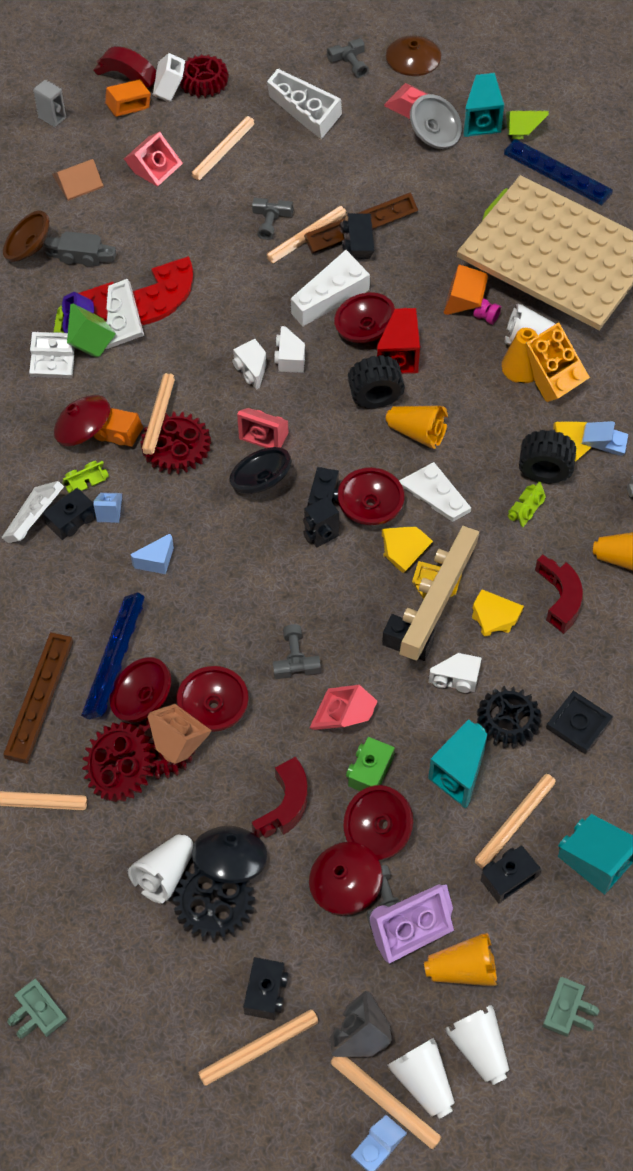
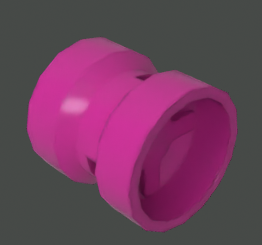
(488, 311)

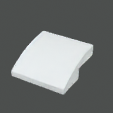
(51, 355)

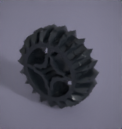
(512, 705)

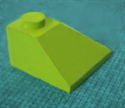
(523, 122)

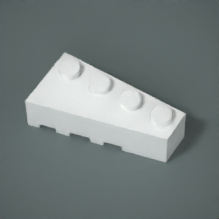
(305, 102)
(330, 289)

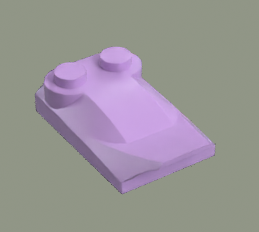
(412, 922)

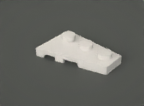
(122, 313)
(437, 491)
(31, 510)

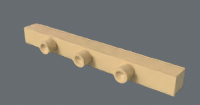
(437, 592)

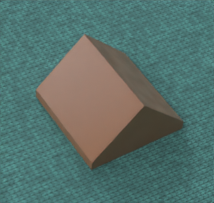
(78, 179)

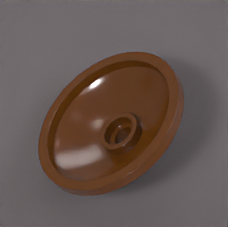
(413, 55)
(26, 237)

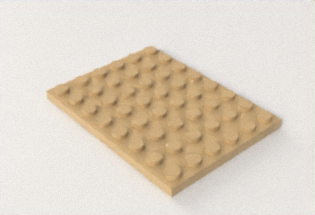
(554, 251)

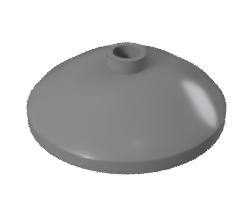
(435, 121)

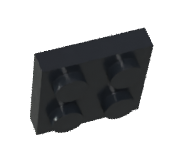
(579, 722)

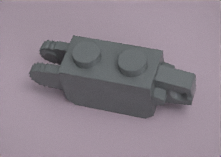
(79, 249)

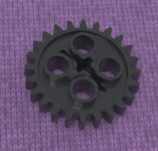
(206, 921)

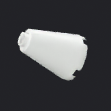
(526, 318)
(162, 868)
(481, 1044)
(425, 1078)

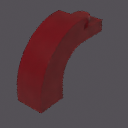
(128, 63)
(567, 582)
(290, 811)

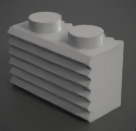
(49, 103)

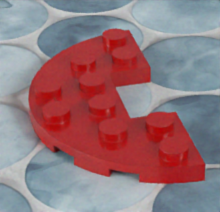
(156, 300)

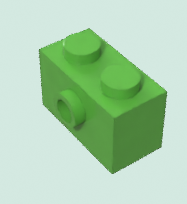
(371, 765)

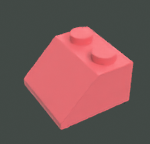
(153, 159)
(261, 428)

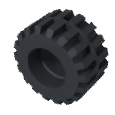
(376, 382)
(547, 456)

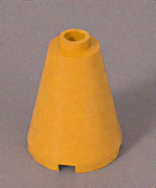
(516, 361)
(419, 423)
(615, 549)
(464, 963)

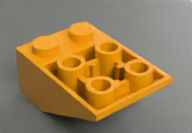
(555, 363)

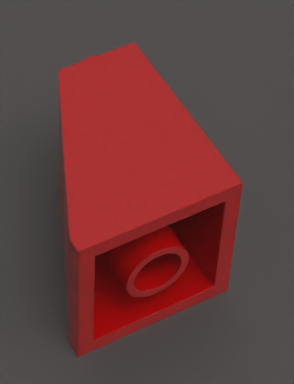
(402, 340)

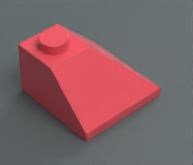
(403, 99)
(344, 707)

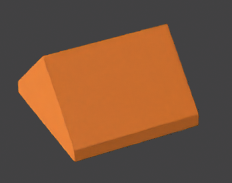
(465, 290)

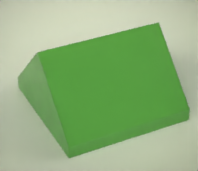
(88, 331)

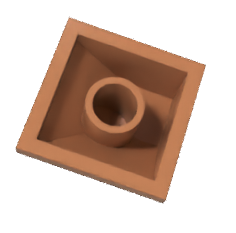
(176, 733)

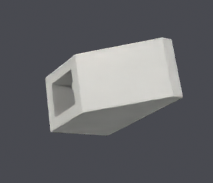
(168, 77)
(291, 352)
(251, 360)
(456, 672)

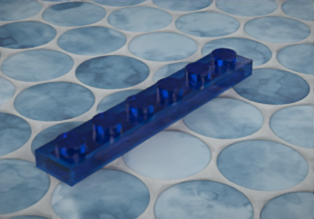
(558, 172)
(113, 655)

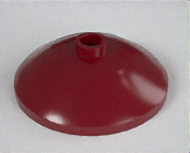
(363, 317)
(81, 420)
(374, 487)
(215, 686)
(140, 689)
(366, 817)
(355, 887)

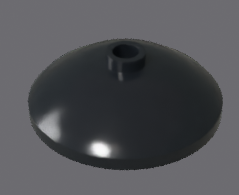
(260, 470)
(229, 854)

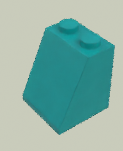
(484, 107)
(458, 762)
(598, 852)

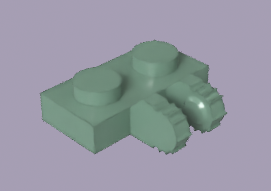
(39, 1007)
(564, 1007)

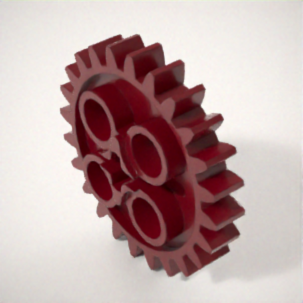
(175, 440)
(101, 770)

